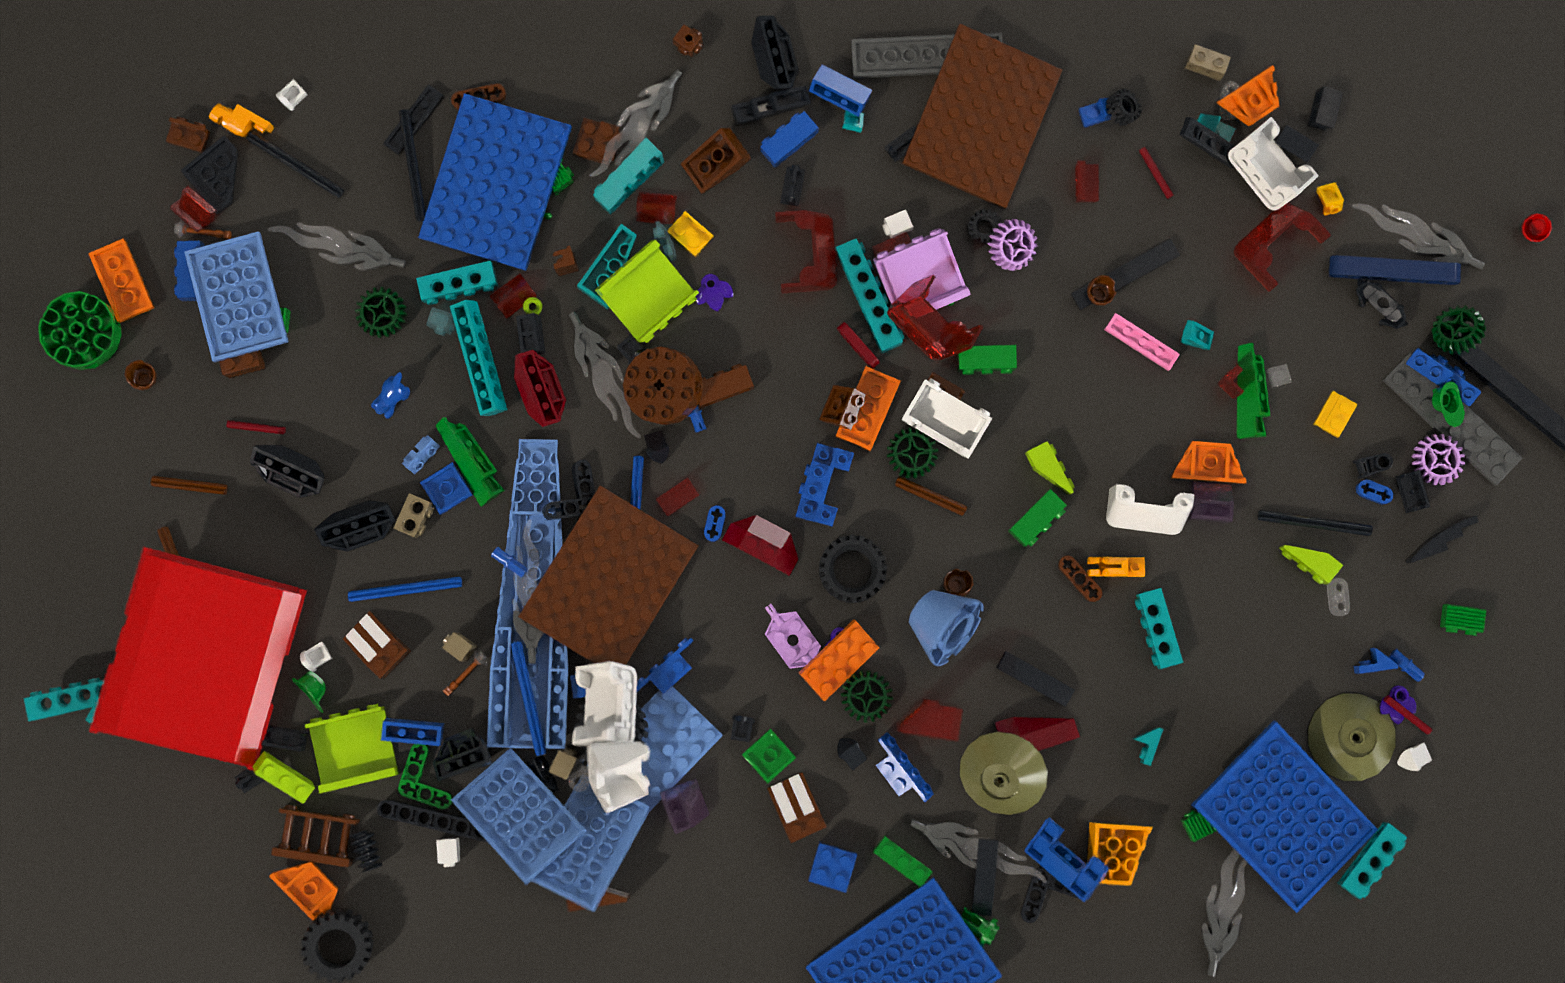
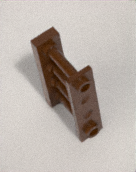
(322, 854)

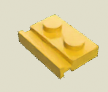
(690, 234)
(1335, 414)

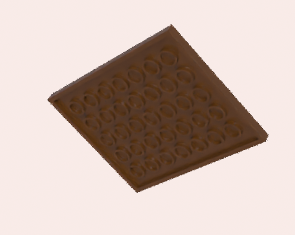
(982, 116)
(608, 580)

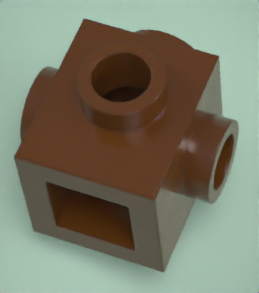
(688, 41)

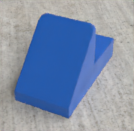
(1095, 113)
(1379, 663)

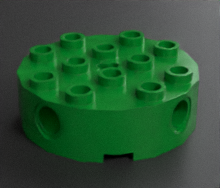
(64, 321)

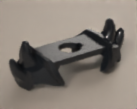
(1372, 292)

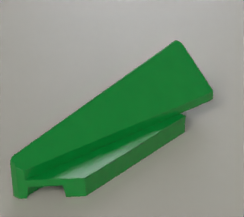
(1254, 401)
(471, 461)

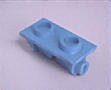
(415, 461)

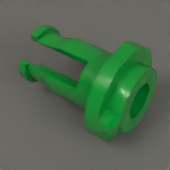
(986, 929)

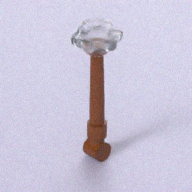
(181, 229)
(480, 658)

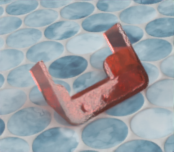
(1252, 248)
(824, 272)
(927, 327)
(931, 721)

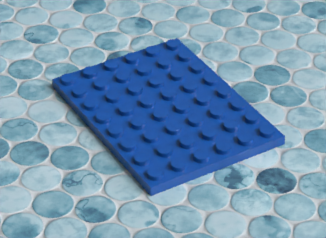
(495, 182)
(1284, 816)
(909, 943)

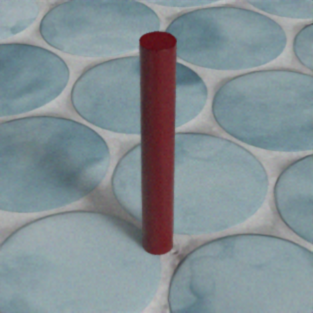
(1156, 173)
(256, 427)
(1407, 714)

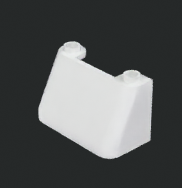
(1268, 168)
(946, 418)
(1127, 514)
(608, 703)
(617, 773)

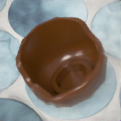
(1101, 290)
(140, 375)
(958, 582)

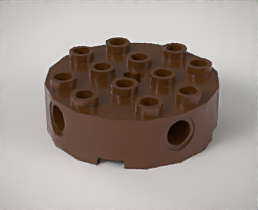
(645, 380)

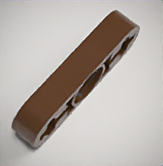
(490, 88)
(1086, 592)

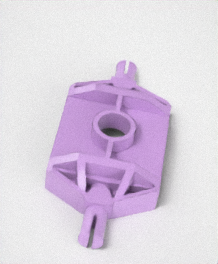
(789, 624)

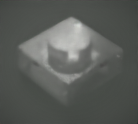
(1279, 375)

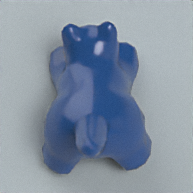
(391, 393)

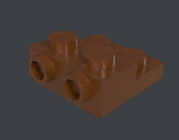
(594, 139)
(842, 407)

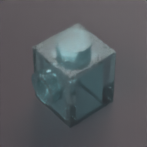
(441, 322)

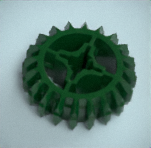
(382, 305)
(1462, 334)
(929, 450)
(883, 697)

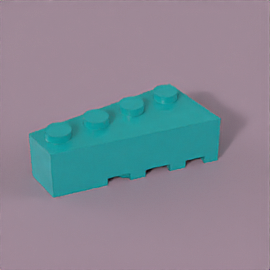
(628, 176)
(608, 261)

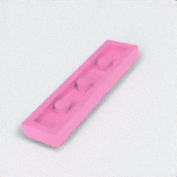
(1142, 342)

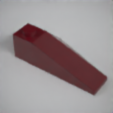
(1040, 731)

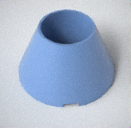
(944, 624)

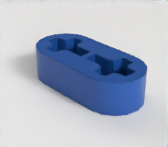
(1372, 496)
(710, 522)

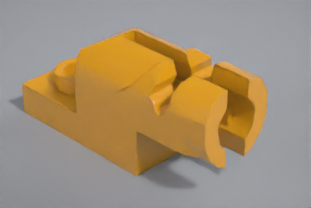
(239, 120)
(1117, 566)

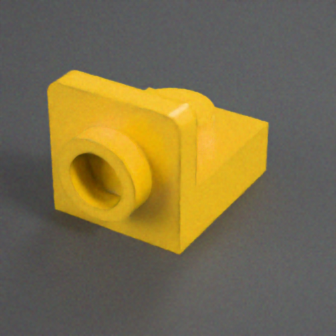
(1330, 198)

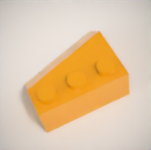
(1118, 848)

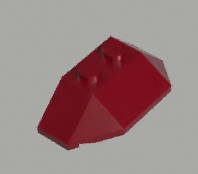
(539, 388)
(764, 542)

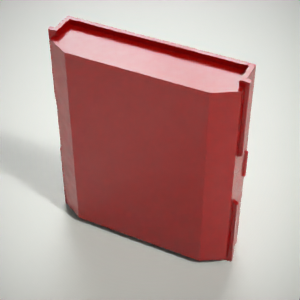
(198, 658)

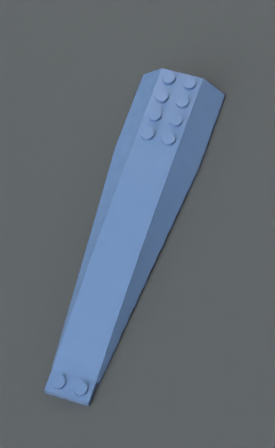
(508, 727)

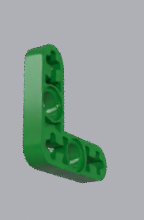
(414, 780)

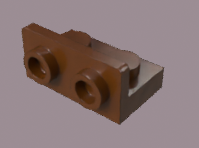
(187, 134)

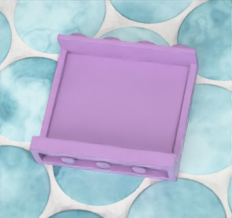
(919, 260)

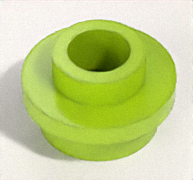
(537, 310)

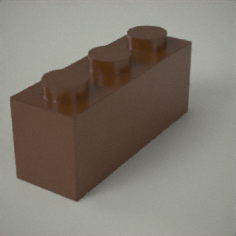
(725, 385)

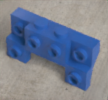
(817, 482)
(1063, 863)

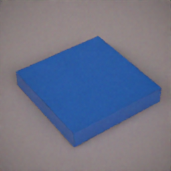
(446, 488)

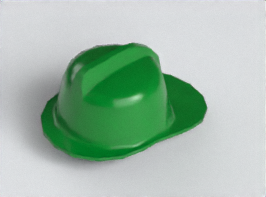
(1448, 401)
(312, 686)

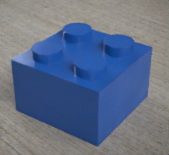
(832, 867)

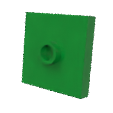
(769, 756)

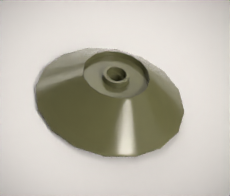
(1333, 731)
(1005, 757)

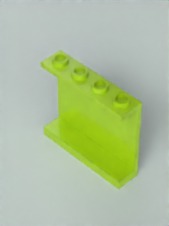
(646, 292)
(351, 748)

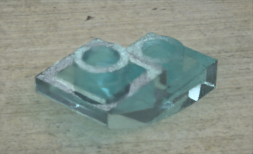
(662, 235)

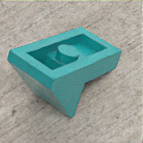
(1214, 124)
(1197, 335)
(1151, 739)

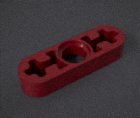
(857, 344)

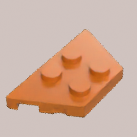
(1253, 98)
(1209, 463)
(307, 887)

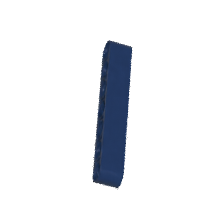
(1395, 270)

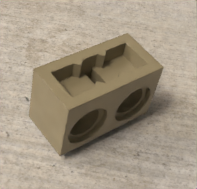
(1207, 62)
(408, 514)
(459, 646)
(564, 763)

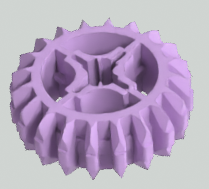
(1003, 251)
(1450, 469)

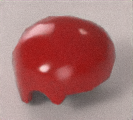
(1536, 227)

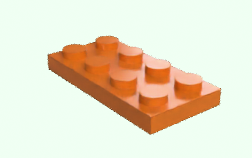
(121, 280)
(879, 395)
(839, 660)

